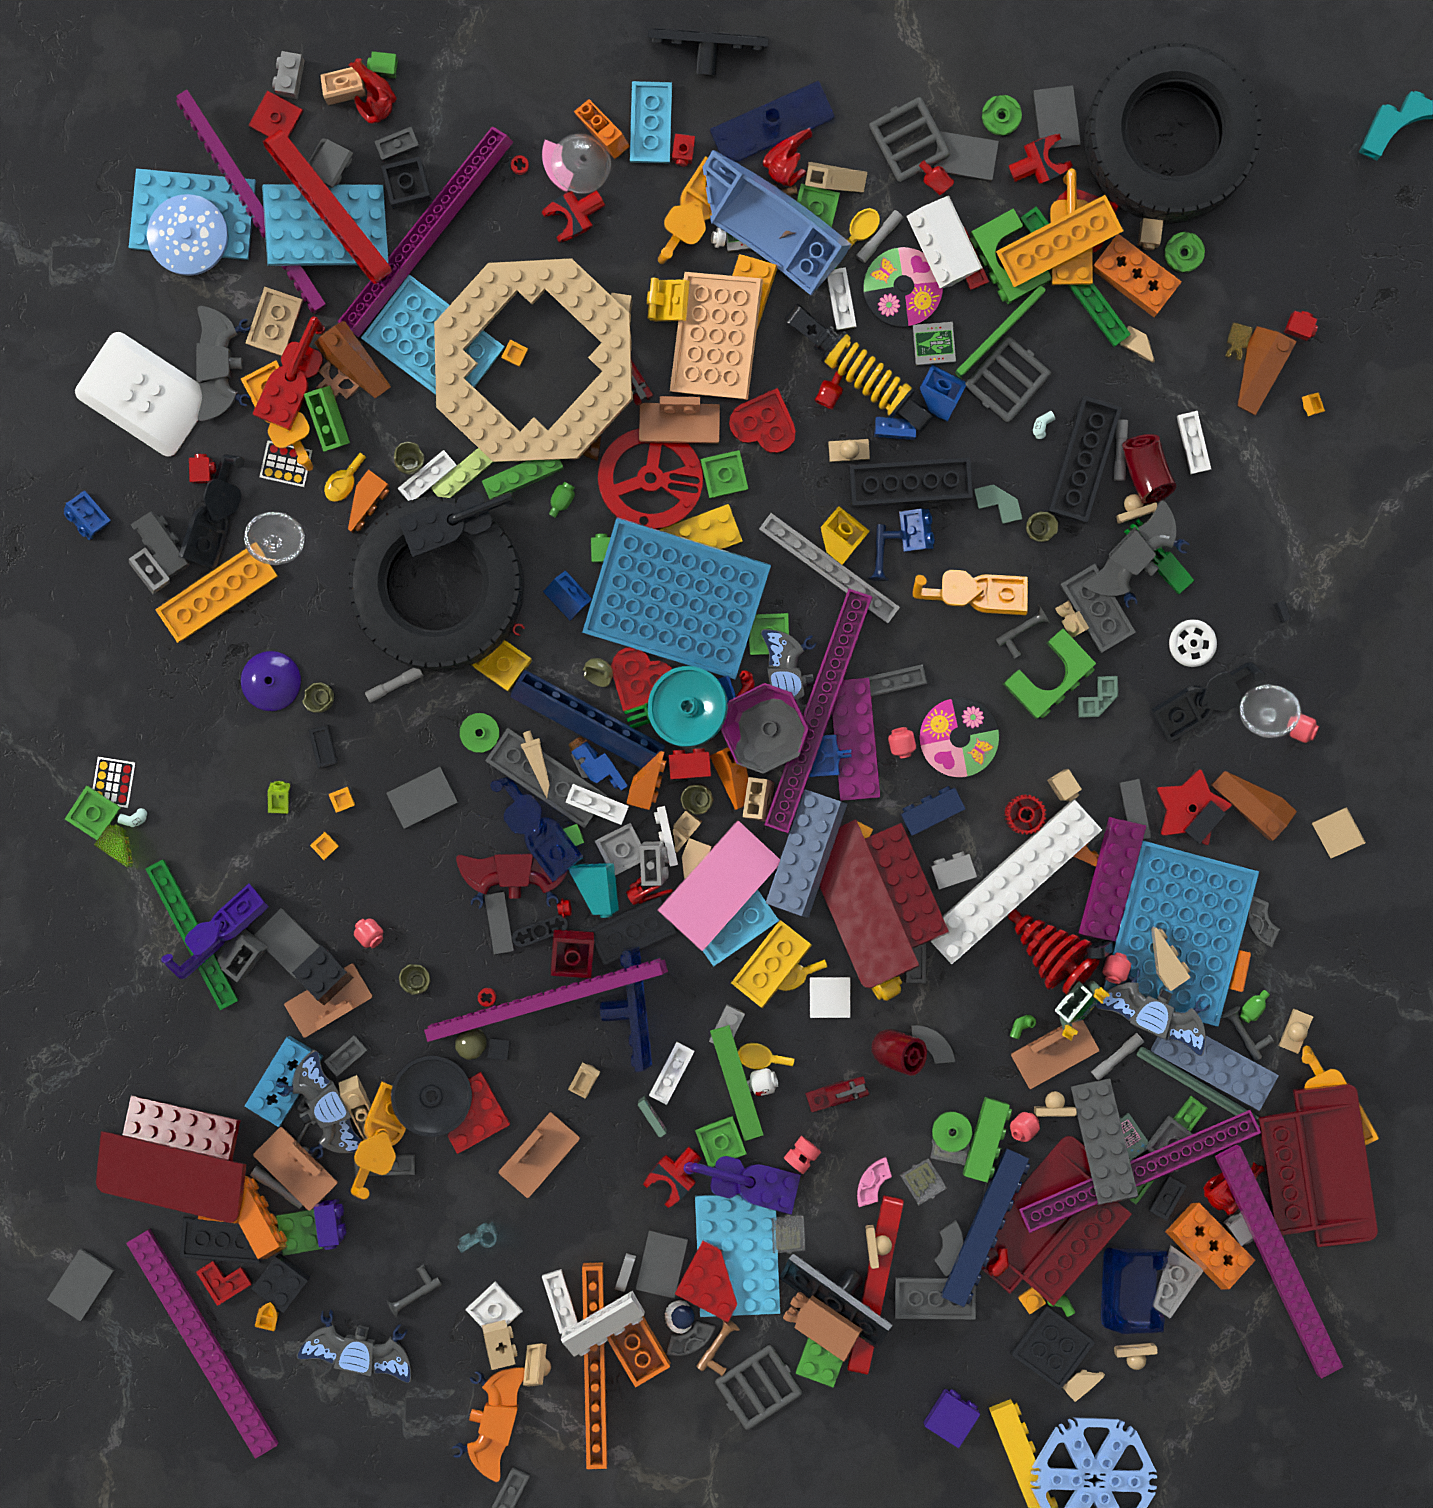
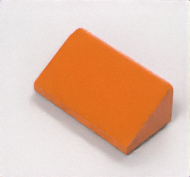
(1240, 971)

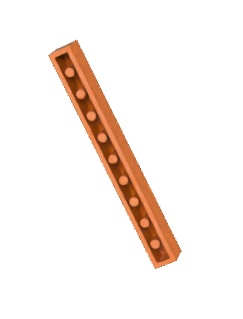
(595, 1372)

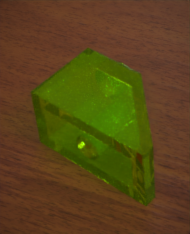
(116, 844)

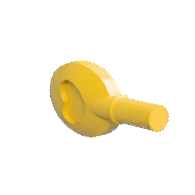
(863, 225)
(342, 482)
(799, 975)
(759, 1056)

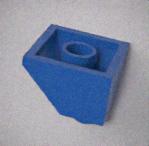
(941, 392)

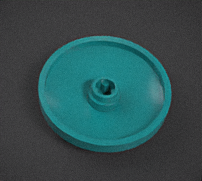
(687, 706)

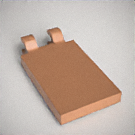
(823, 1325)

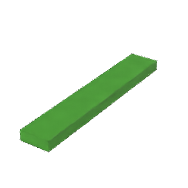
(1004, 327)
(736, 1082)
(1187, 1117)

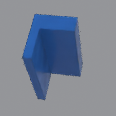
(567, 595)

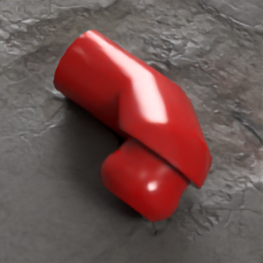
(747, 682)
(1000, 1265)

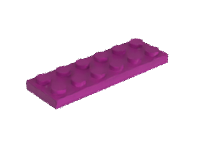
(855, 731)
(1112, 879)

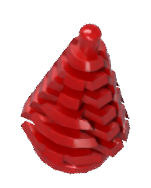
(1057, 952)

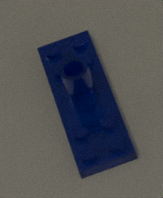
(754, 133)
(633, 1009)

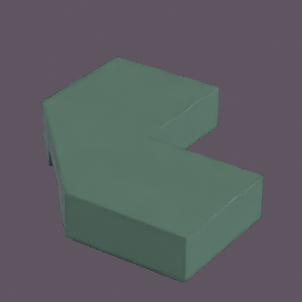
(1007, 504)
(1106, 693)

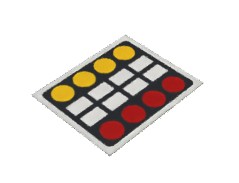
(282, 465)
(114, 780)

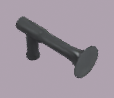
(1008, 636)
(1253, 1048)
(429, 1286)

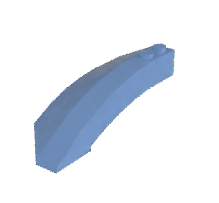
(761, 214)

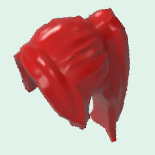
(379, 94)
(782, 161)
(1219, 1193)

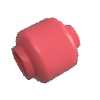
(1305, 729)
(902, 742)
(368, 933)
(1116, 968)
(1024, 1127)

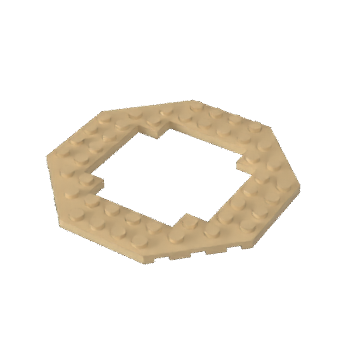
(478, 307)

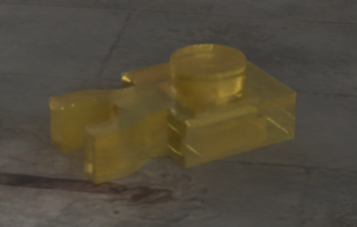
(1238, 337)

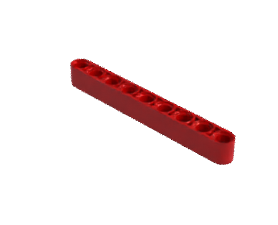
(327, 206)
(877, 1279)

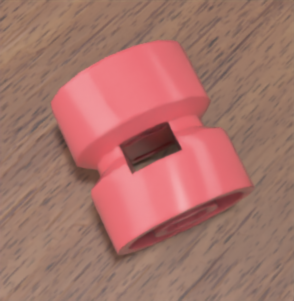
(805, 1148)

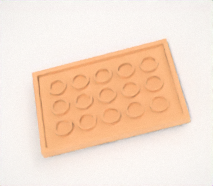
(718, 336)

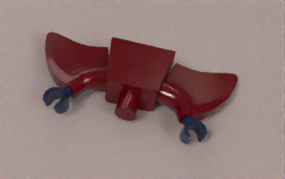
(508, 871)

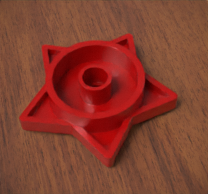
(1179, 798)

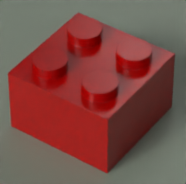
(689, 765)

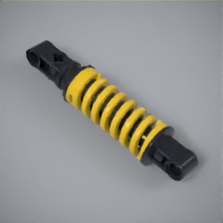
(839, 352)

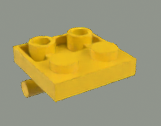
(667, 300)

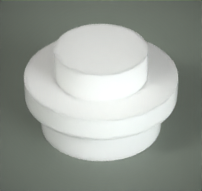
(718, 237)

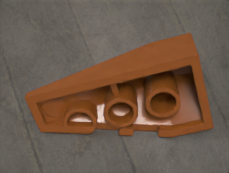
(349, 356)
(1263, 362)
(1260, 807)

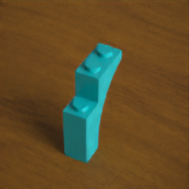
(1389, 121)

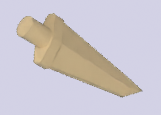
(535, 757)

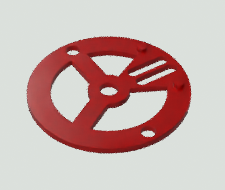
(610, 492)

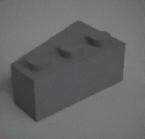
(161, 543)

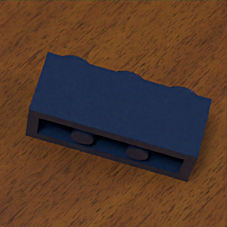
(932, 810)

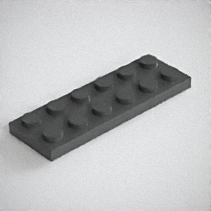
(513, 762)
(1104, 1142)

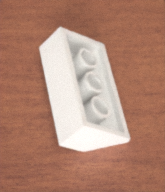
(944, 242)
(603, 1324)

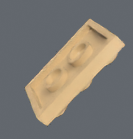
(274, 321)

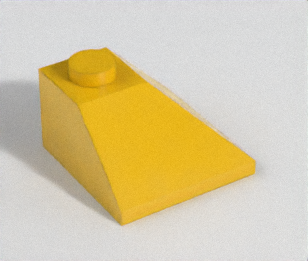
(842, 535)

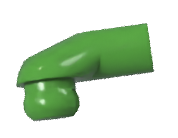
(1022, 1023)
(1065, 1304)

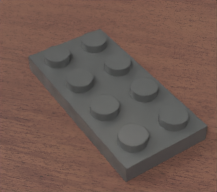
(1101, 612)
(922, 1300)

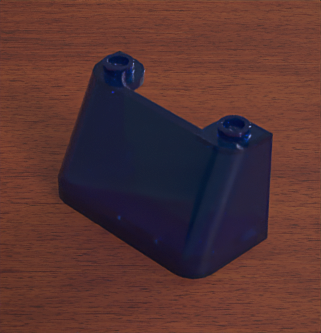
(1131, 1290)

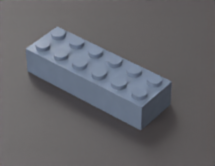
(806, 853)
(1221, 1069)

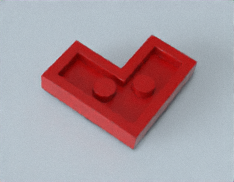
(222, 1287)

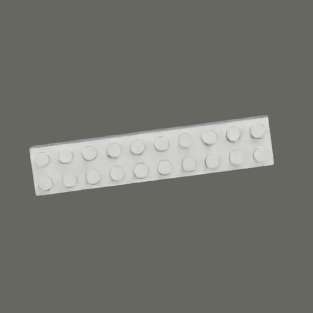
(1015, 879)

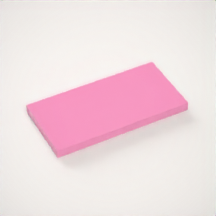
(719, 885)

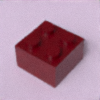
(572, 953)

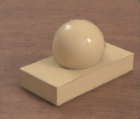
(849, 450)
(1135, 509)
(1295, 1031)
(584, 1080)
(1054, 1106)
(876, 1246)
(1135, 1353)
(536, 1365)

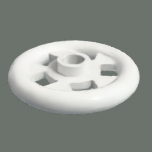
(1186, 658)

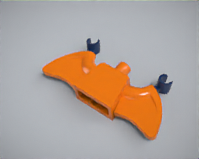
(495, 1420)

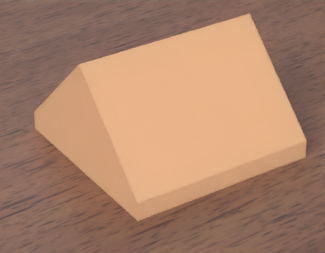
(342, 86)

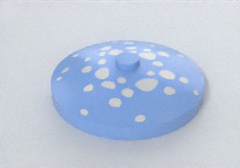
(187, 235)

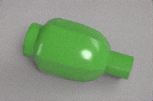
(561, 498)
(1254, 1007)

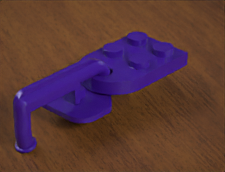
(225, 925)
(769, 1186)

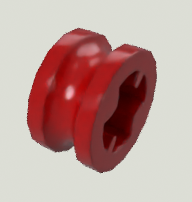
(524, 161)
(486, 1003)

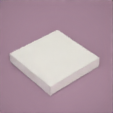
(829, 997)
(493, 1306)

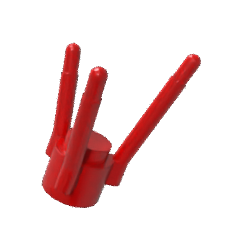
(639, 895)

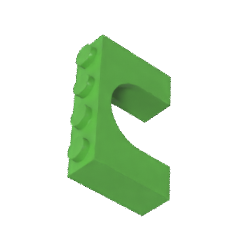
(986, 239)
(1076, 665)

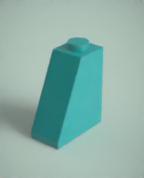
(597, 887)

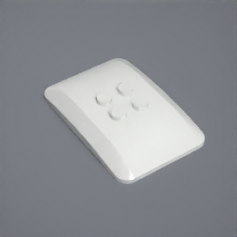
(141, 394)

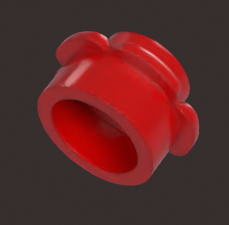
(564, 908)

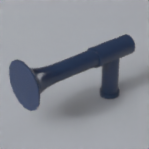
(881, 535)

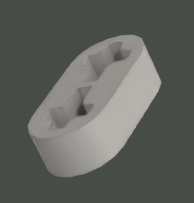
(625, 1272)

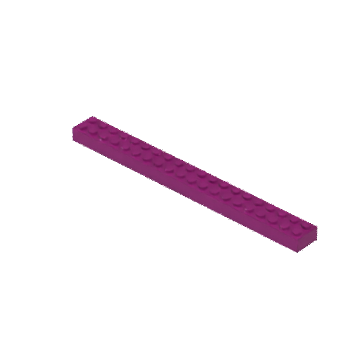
(242, 189)
(427, 229)
(819, 708)
(548, 999)
(1145, 1169)
(1278, 1261)
(202, 1343)

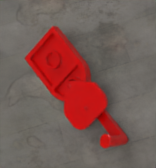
(284, 398)

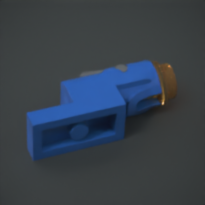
(592, 766)

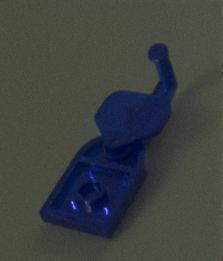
(553, 847)

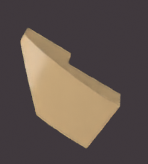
(1138, 343)
(684, 828)
(1081, 1383)

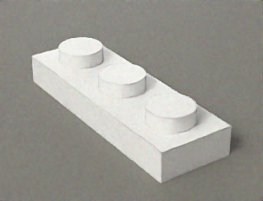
(841, 299)
(1193, 442)
(427, 476)
(597, 804)
(665, 835)
(671, 1073)
(560, 1300)

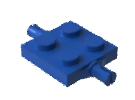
(828, 757)

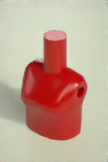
(936, 178)
(829, 392)

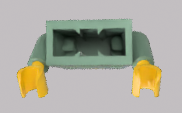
(1078, 1005)

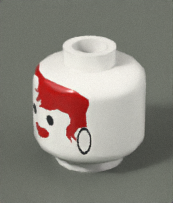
(762, 1082)

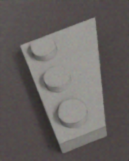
(1175, 1281)

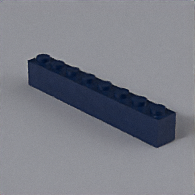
(585, 720)
(985, 1227)

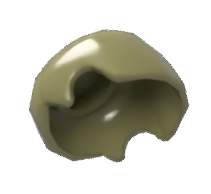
(408, 458)
(1042, 526)
(598, 672)
(318, 697)
(697, 799)
(414, 979)
(471, 1044)

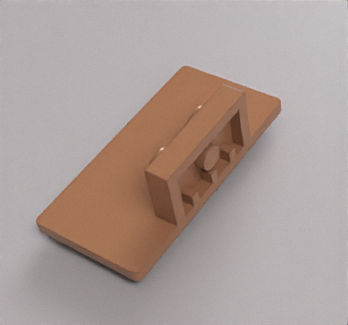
(679, 421)
(312, 1015)
(1053, 1054)
(539, 1155)
(295, 1168)

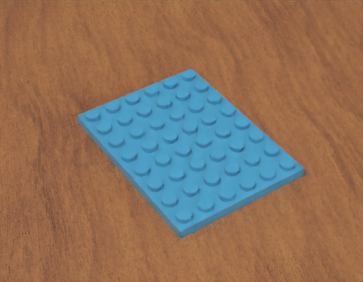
(676, 598)
(1203, 914)

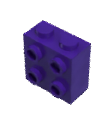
(329, 1223)
(952, 1417)

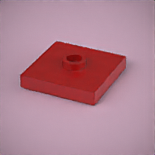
(275, 114)

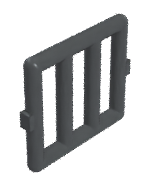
(884, 141)
(996, 356)
(754, 1362)

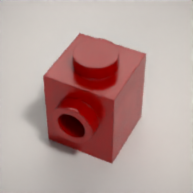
(683, 149)
(1301, 325)
(201, 469)

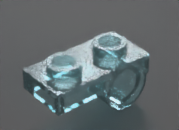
(469, 1240)

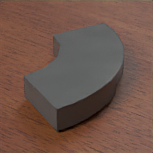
(1260, 922)
(934, 1043)
(951, 1246)
(691, 1340)

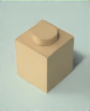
(1150, 233)

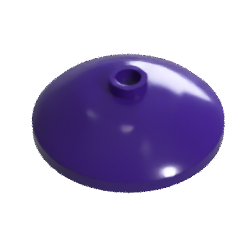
(284, 685)

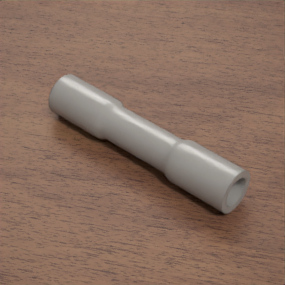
(871, 246)
(1120, 463)
(382, 689)
(1127, 1048)
(267, 1180)

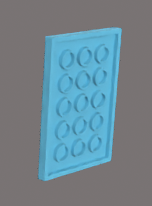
(156, 186)
(301, 237)
(407, 335)
(747, 1249)

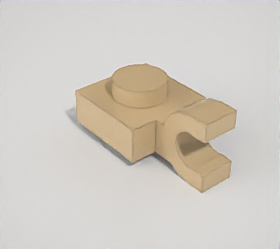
(1073, 622)

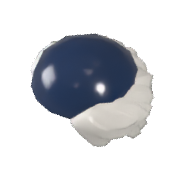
(679, 1316)

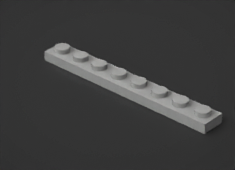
(826, 565)

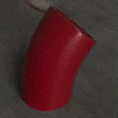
(1148, 468)
(899, 1051)

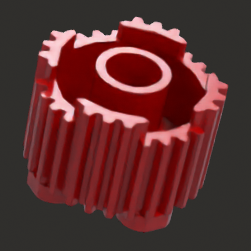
(1014, 810)

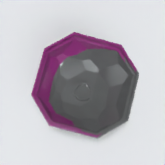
(764, 728)

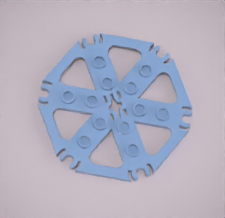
(1100, 1466)

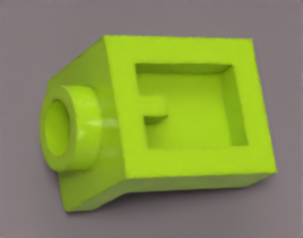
(278, 797)

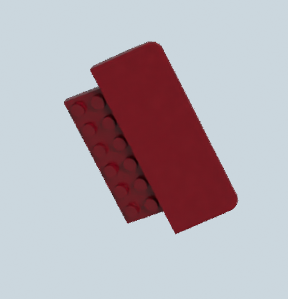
(880, 902)
(174, 1160)
(1320, 1167)
(1062, 1251)

